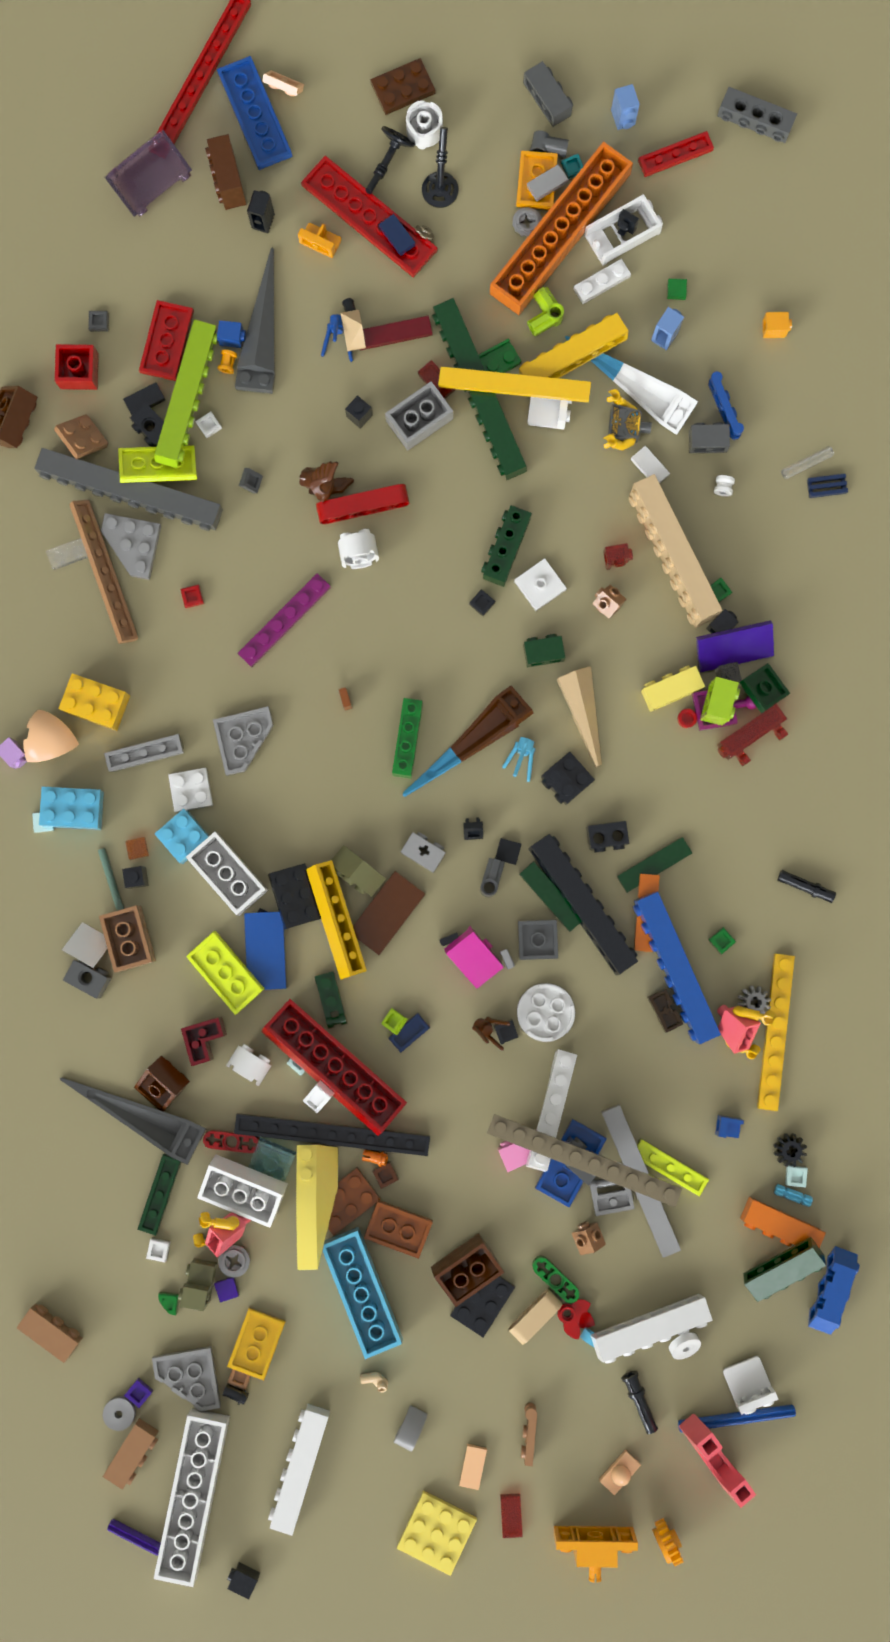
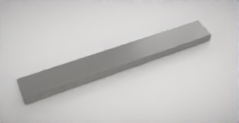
(631, 1157)

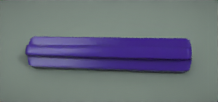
(134, 1537)

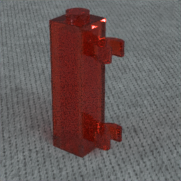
(752, 732)

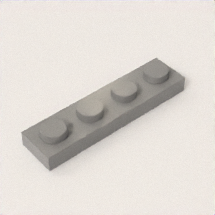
(144, 753)

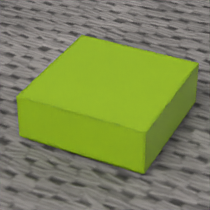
(394, 1021)

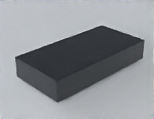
(151, 395)

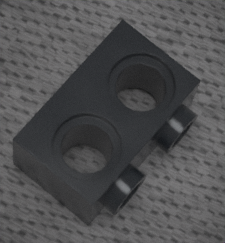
(606, 831)

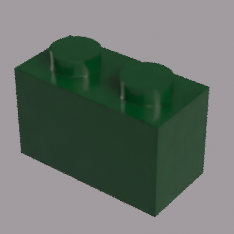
(544, 650)

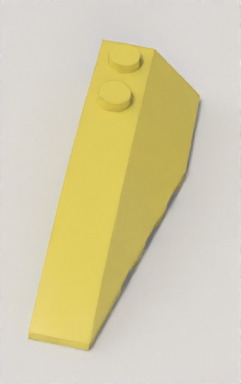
(314, 1200)

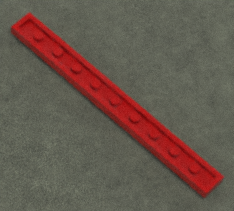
(204, 68)

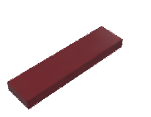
(397, 332)

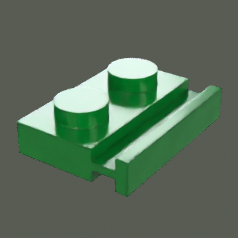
(500, 357)

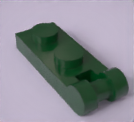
(330, 999)

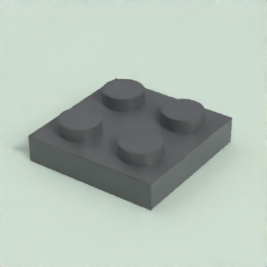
(538, 939)

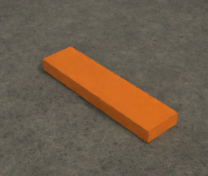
(647, 884)

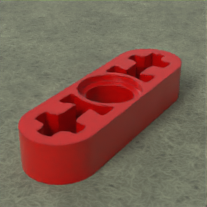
(216, 1145)

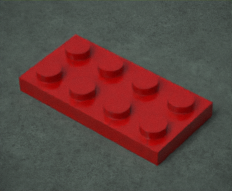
(166, 340)

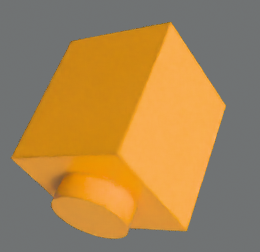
(776, 324)

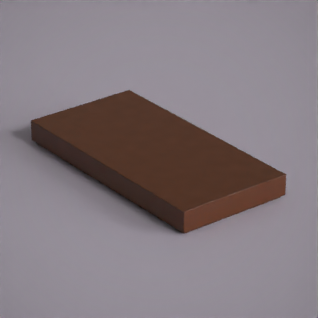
(387, 912)

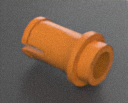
(375, 1157)

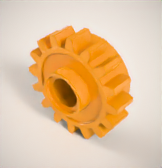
(668, 1542)

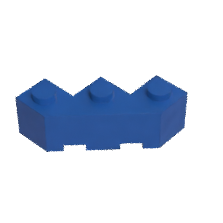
(834, 1290)

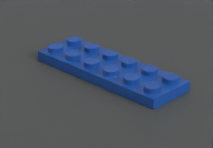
(254, 113)

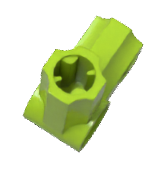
(548, 305)

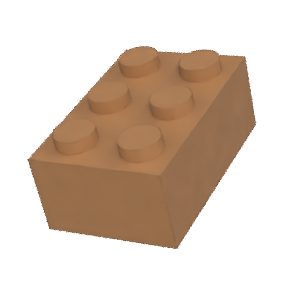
(127, 938)

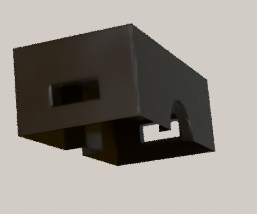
(661, 1006)

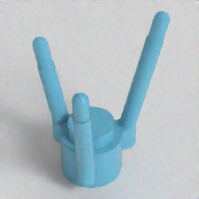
(524, 747)

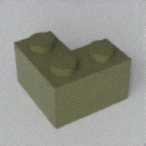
(357, 871)
(198, 1289)

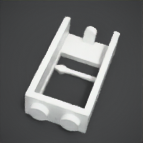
(599, 241)

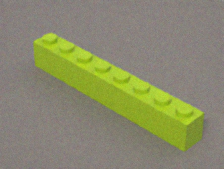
(185, 394)

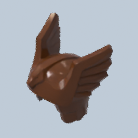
(321, 481)

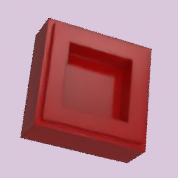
(192, 596)

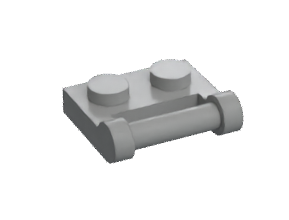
(610, 1201)

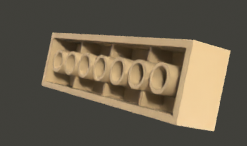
(674, 551)

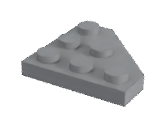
(133, 543)
(241, 737)
(190, 1376)

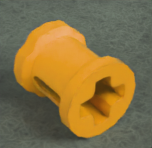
(227, 361)

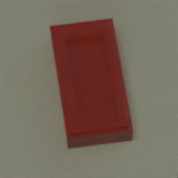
(431, 372)
(511, 1515)

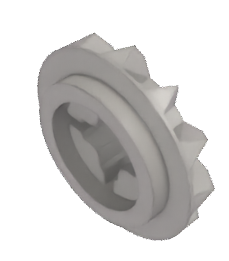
(519, 218)
(236, 1270)

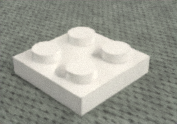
(190, 789)

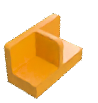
(319, 239)

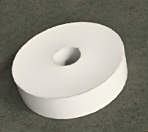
(684, 1346)

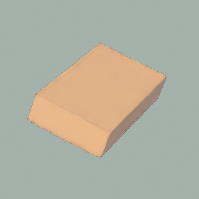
(473, 1466)

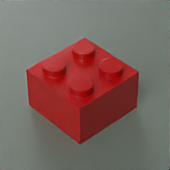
(76, 367)

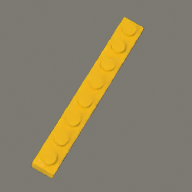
(776, 1033)

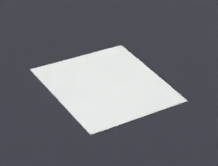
(86, 945)

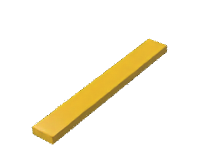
(514, 384)

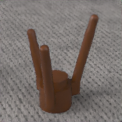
(484, 1029)

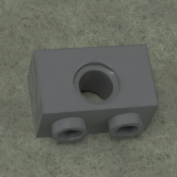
(98, 984)

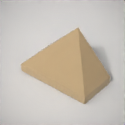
(353, 330)

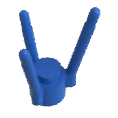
(336, 327)

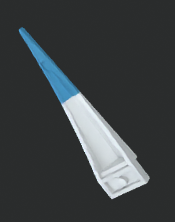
(662, 401)

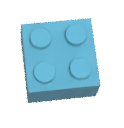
(182, 835)

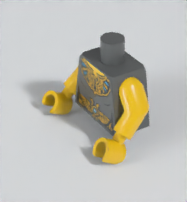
(624, 423)

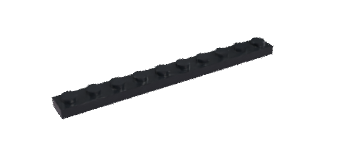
(331, 1134)

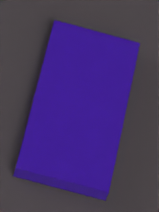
(735, 645)

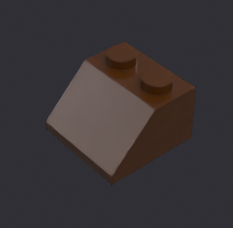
(161, 1083)

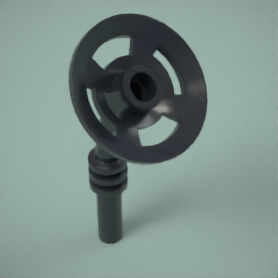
(397, 140)
(440, 182)

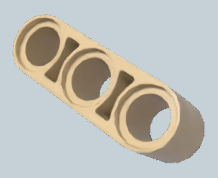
(535, 1316)

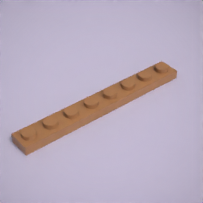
(103, 571)

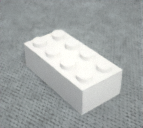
(227, 873)
(242, 1190)

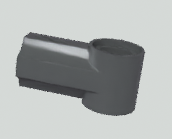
(545, 143)
(492, 875)

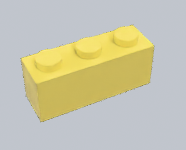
(672, 687)

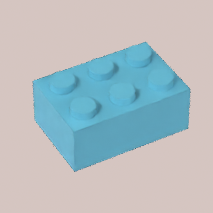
(71, 808)

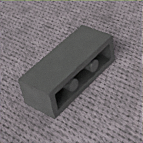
(548, 93)

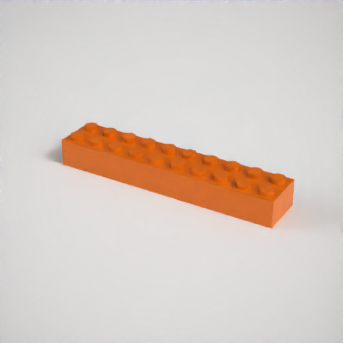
(561, 228)

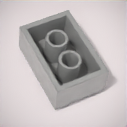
(419, 415)

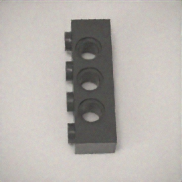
(764, 110)

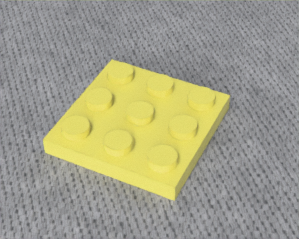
(436, 1533)

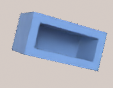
(625, 107)
(667, 328)

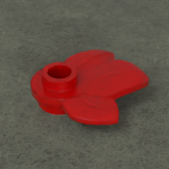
(577, 1319)

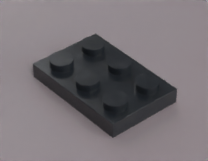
(294, 896)
(483, 1307)

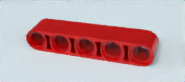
(362, 504)

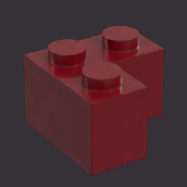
(197, 1039)

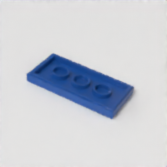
(266, 949)
(559, 1180)

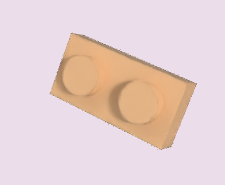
(282, 82)

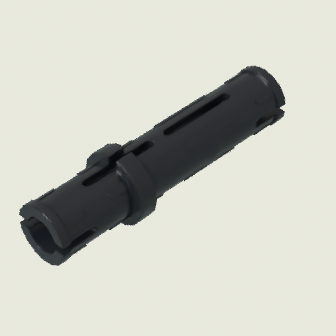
(815, 890)

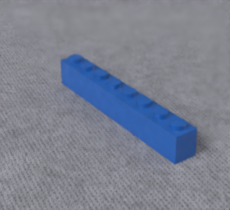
(676, 967)

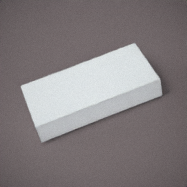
(649, 464)
(318, 1096)

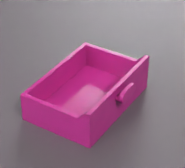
(474, 957)

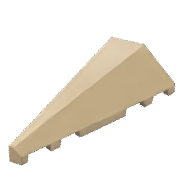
(579, 695)

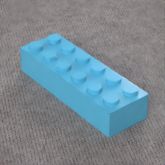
(362, 1293)

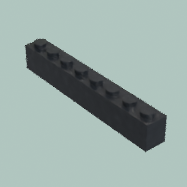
(594, 920)

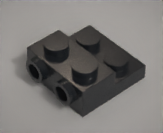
(567, 778)

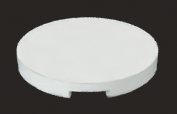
(546, 1012)

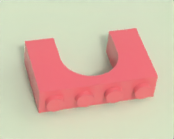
(710, 1451)

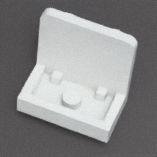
(548, 412)
(749, 1385)

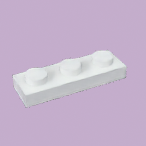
(602, 281)

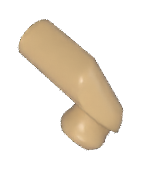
(375, 1378)

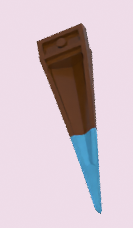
(497, 720)

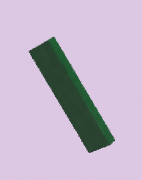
(655, 863)
(550, 896)
(159, 1195)

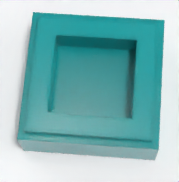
(572, 166)

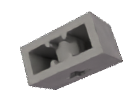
(429, 861)

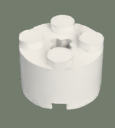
(424, 123)
(358, 549)
(249, 1065)

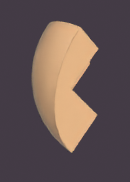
(47, 738)

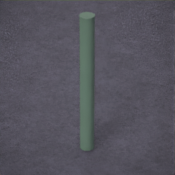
(110, 879)

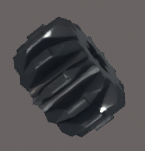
(795, 1153)

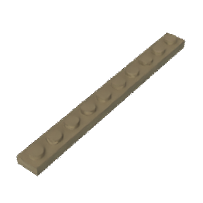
(584, 1160)

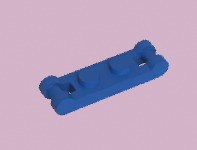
(722, 401)

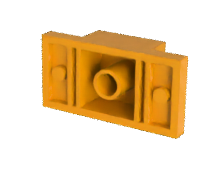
(595, 1545)

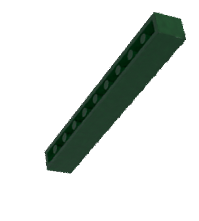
(486, 403)

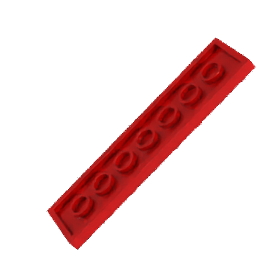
(364, 213)

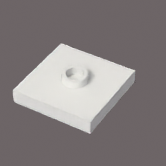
(540, 584)

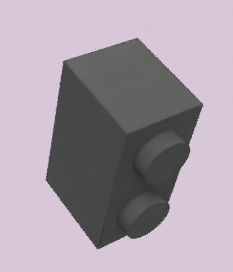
(709, 438)

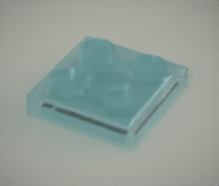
(272, 1159)

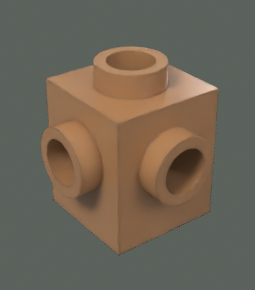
(608, 600)
(588, 1238)

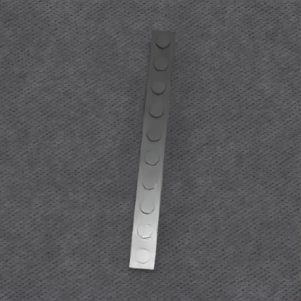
(143, 494)

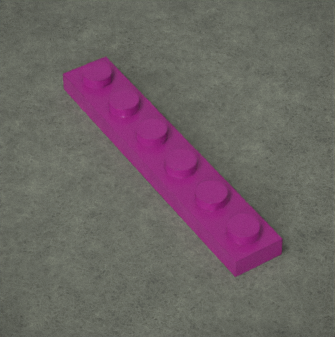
(284, 620)

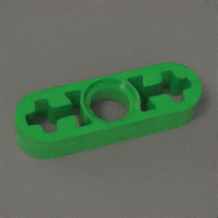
(570, 1285)

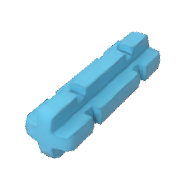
(793, 1195)

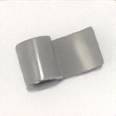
(411, 1428)

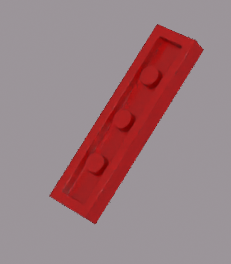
(675, 154)

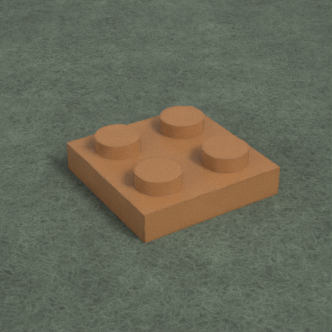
(81, 436)

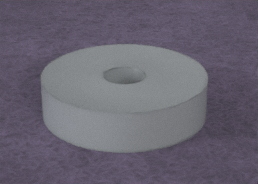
(117, 1422)

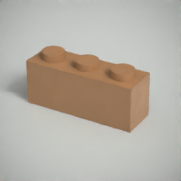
(50, 1332)
(131, 1454)

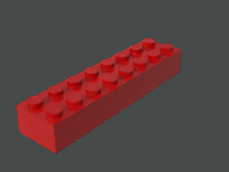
(335, 1066)

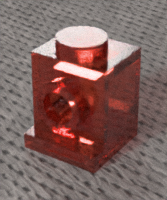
(617, 555)

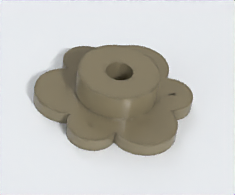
(425, 232)

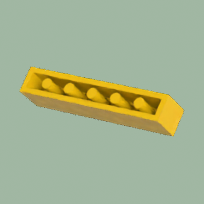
(578, 349)
(336, 919)

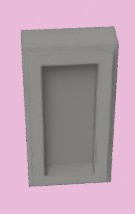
(547, 182)

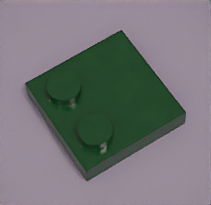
(764, 688)

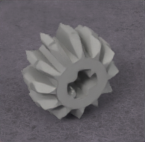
(756, 994)

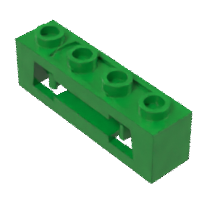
(407, 738)

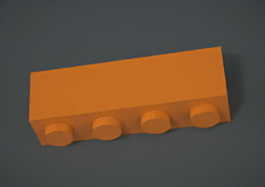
(779, 1224)

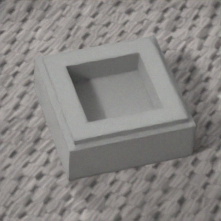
(507, 959)

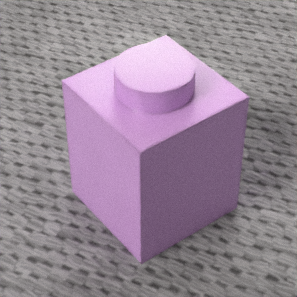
(12, 753)

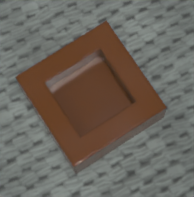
(385, 1175)

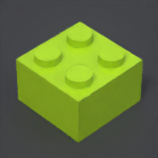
(719, 701)

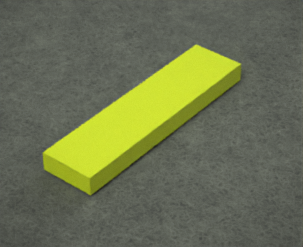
(672, 1168)

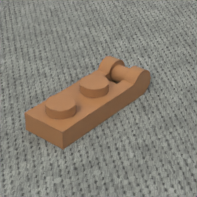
(529, 1432)

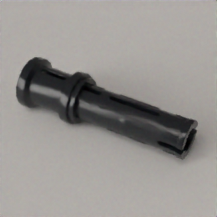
(636, 1393)

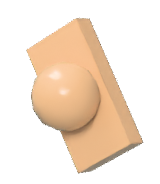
(620, 1472)

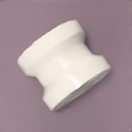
(724, 485)

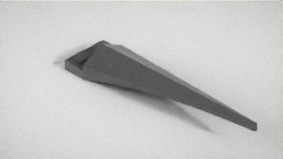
(257, 357)
(165, 1131)

